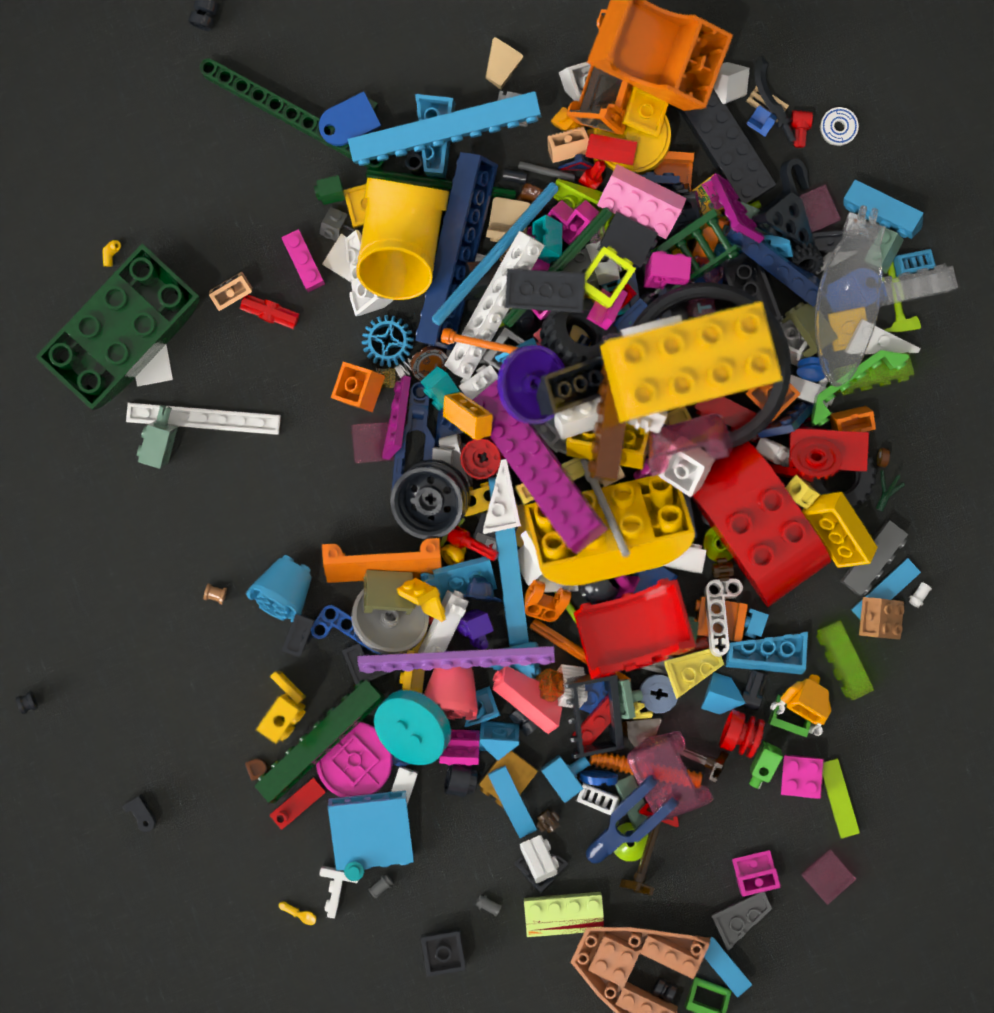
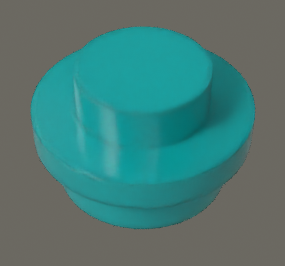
(354, 871)

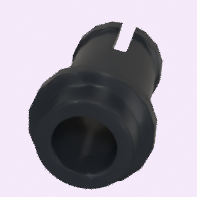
(515, 176)

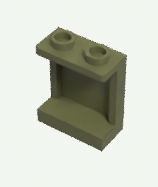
(804, 319)
(382, 592)

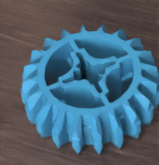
(396, 343)

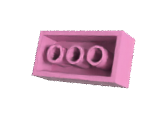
(642, 201)

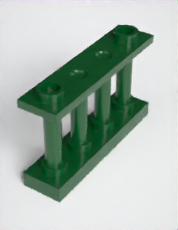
(695, 230)

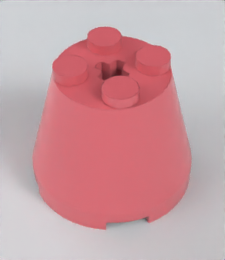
(454, 692)

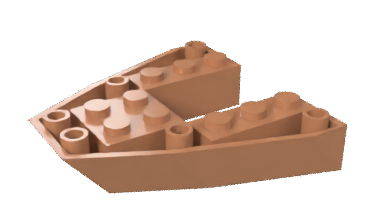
(609, 955)

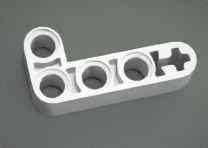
(720, 618)

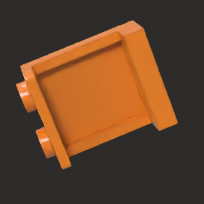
(678, 163)

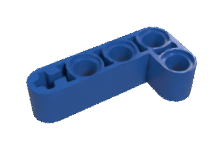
(337, 623)

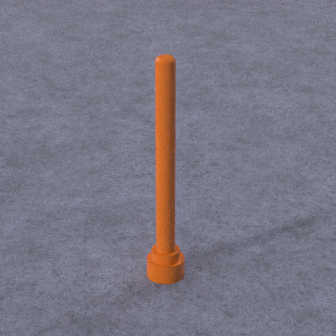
(449, 336)

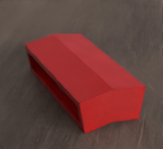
(611, 149)

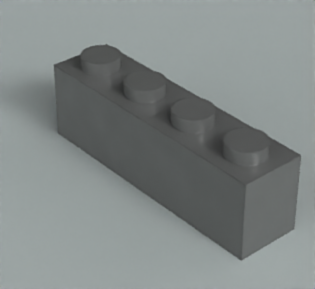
(887, 540)

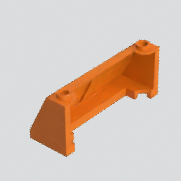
(353, 568)

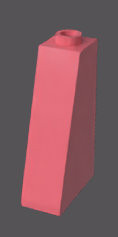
(525, 696)

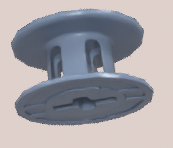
(662, 704)

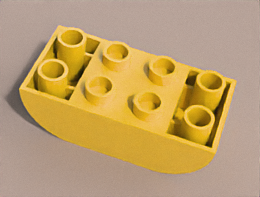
(649, 517)

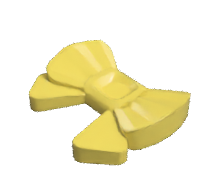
(638, 706)

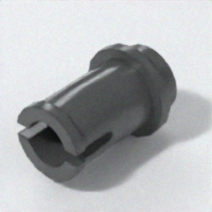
(383, 884)
(488, 905)

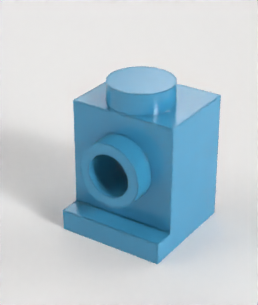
(755, 623)

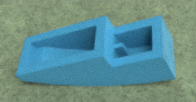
(726, 968)

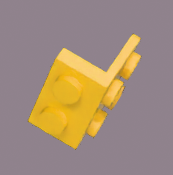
(424, 595)

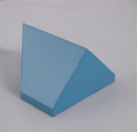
(722, 695)
(486, 707)

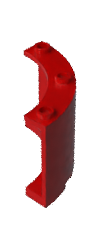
(634, 629)

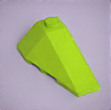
(576, 194)

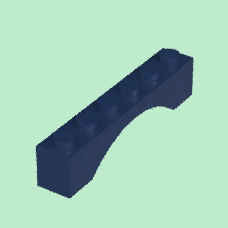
(797, 279)

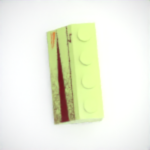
(563, 914)

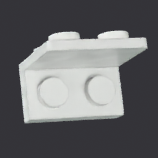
(528, 559)

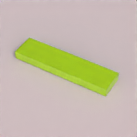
(839, 799)

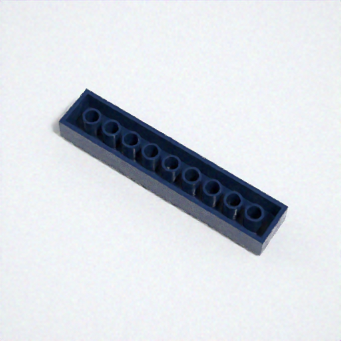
(457, 243)

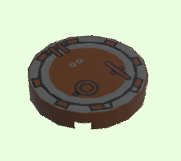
(427, 361)

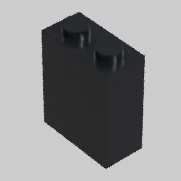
(629, 240)

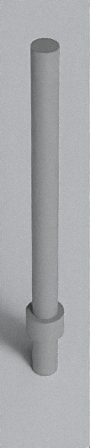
(606, 510)

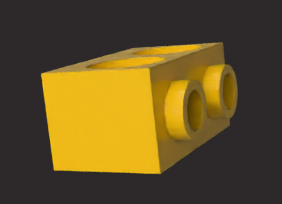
(481, 504)

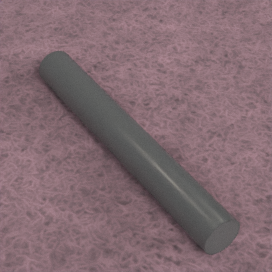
(546, 171)

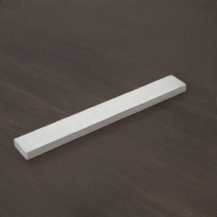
(207, 419)

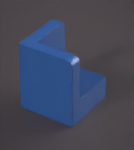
(762, 120)

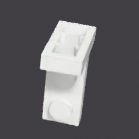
(335, 888)

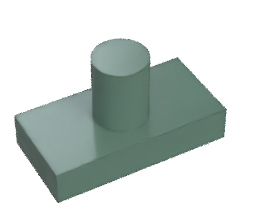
(628, 698)

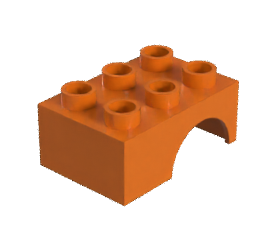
(660, 52)

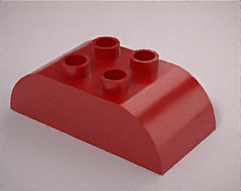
(760, 523)

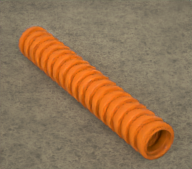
(621, 764)

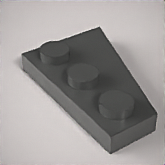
(740, 917)

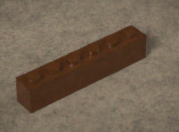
(608, 437)

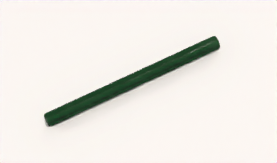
(429, 182)
(566, 257)

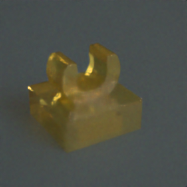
(390, 377)

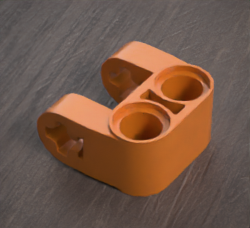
(545, 606)

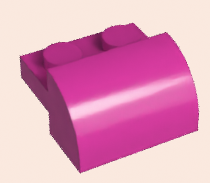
(462, 748)
(756, 873)

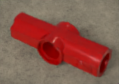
(269, 311)

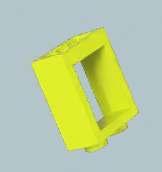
(596, 294)

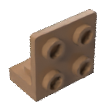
(881, 618)

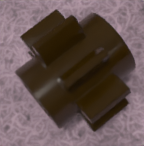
(722, 569)
(548, 821)

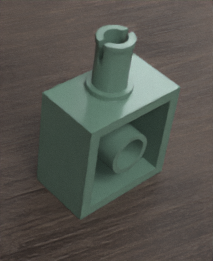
(157, 440)

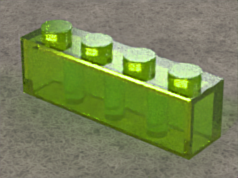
(880, 375)
(845, 660)

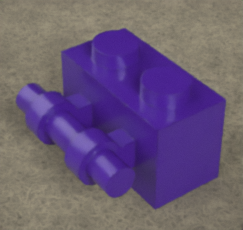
(475, 626)

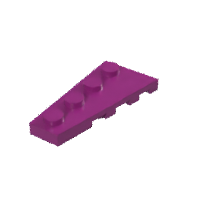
(734, 209)
(397, 419)

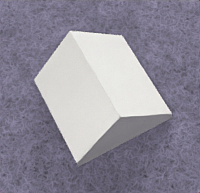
(731, 82)

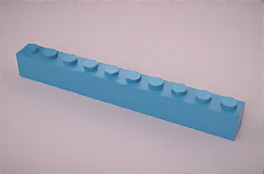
(444, 128)

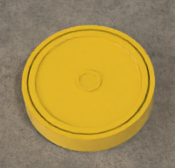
(650, 149)

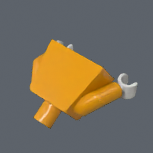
(807, 700)

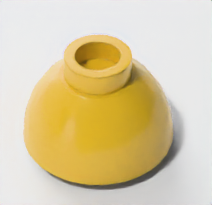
(453, 554)

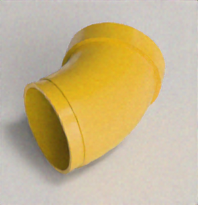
(399, 238)

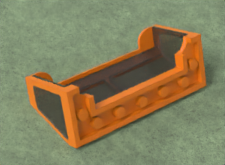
(602, 99)

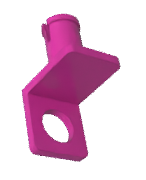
(626, 584)

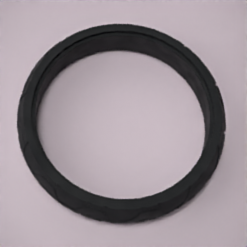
(780, 344)

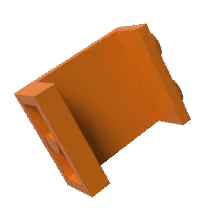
(735, 619)

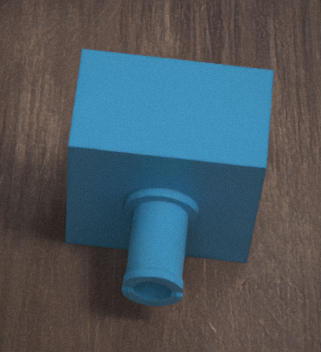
(564, 776)

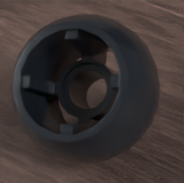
(600, 591)

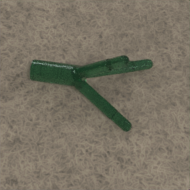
(885, 495)

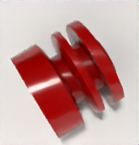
(472, 461)
(741, 733)

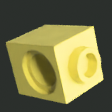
(802, 492)

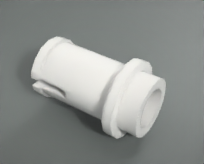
(919, 595)

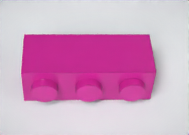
(303, 260)

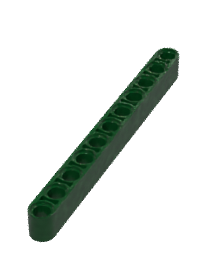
(267, 101)

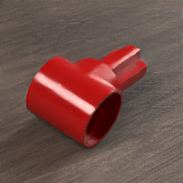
(801, 124)
(593, 177)

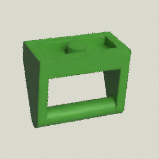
(803, 731)
(698, 1007)

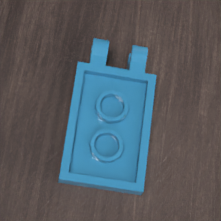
(459, 575)

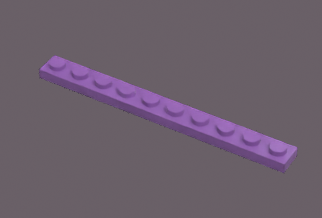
(462, 659)

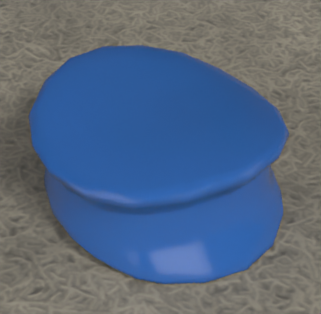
(810, 369)

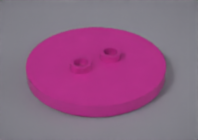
(356, 764)

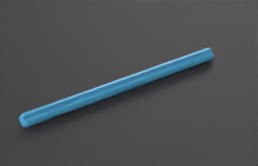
(494, 254)

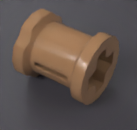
(215, 593)

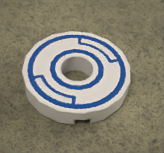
(841, 115)

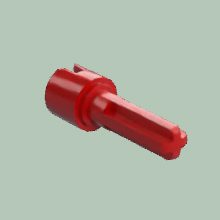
(461, 538)

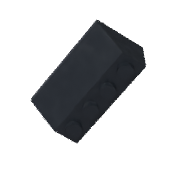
(570, 386)

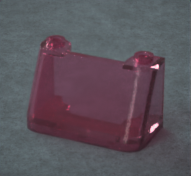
(687, 435)
(661, 758)

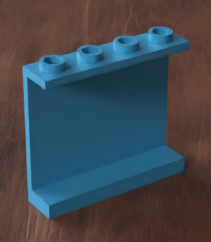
(371, 830)

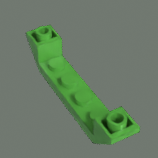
(891, 359)

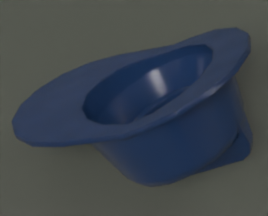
(481, 590)

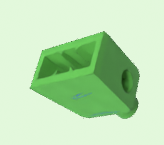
(768, 757)

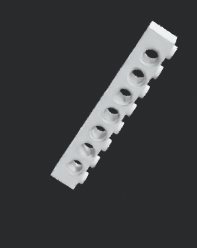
(491, 307)

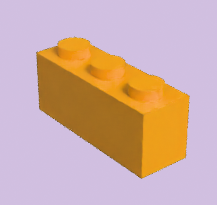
(467, 415)

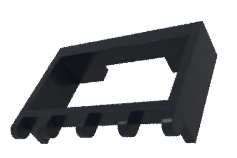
(615, 730)

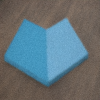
(498, 738)

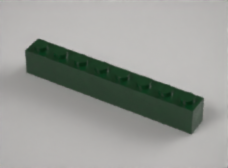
(319, 741)

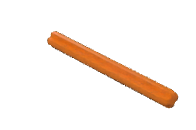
(564, 643)

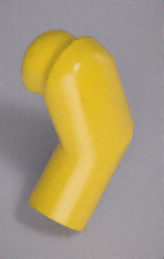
(109, 251)

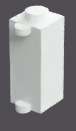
(405, 781)

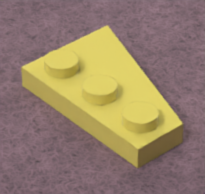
(691, 669)

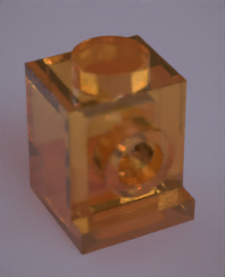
(550, 684)

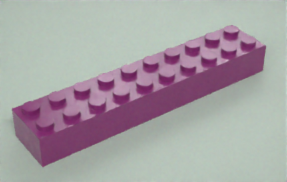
(542, 474)

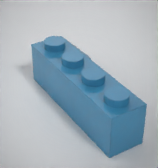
(435, 158)
(891, 212)
(774, 654)

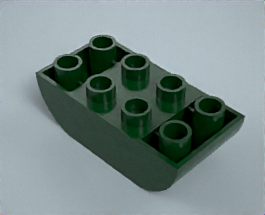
(120, 329)

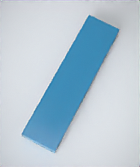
(891, 585)

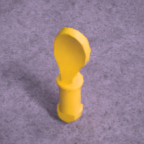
(305, 916)

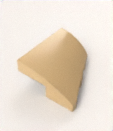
(502, 63)

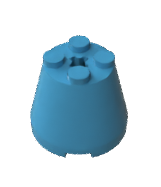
(282, 589)

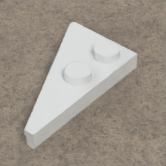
(888, 342)
(502, 507)

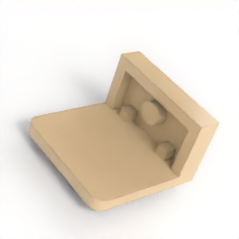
(504, 215)

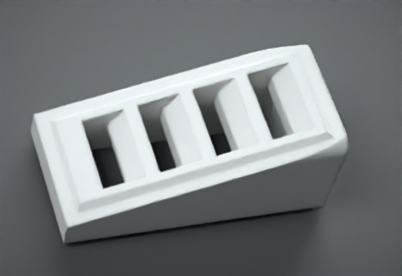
(581, 798)

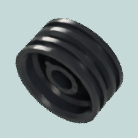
(417, 521)

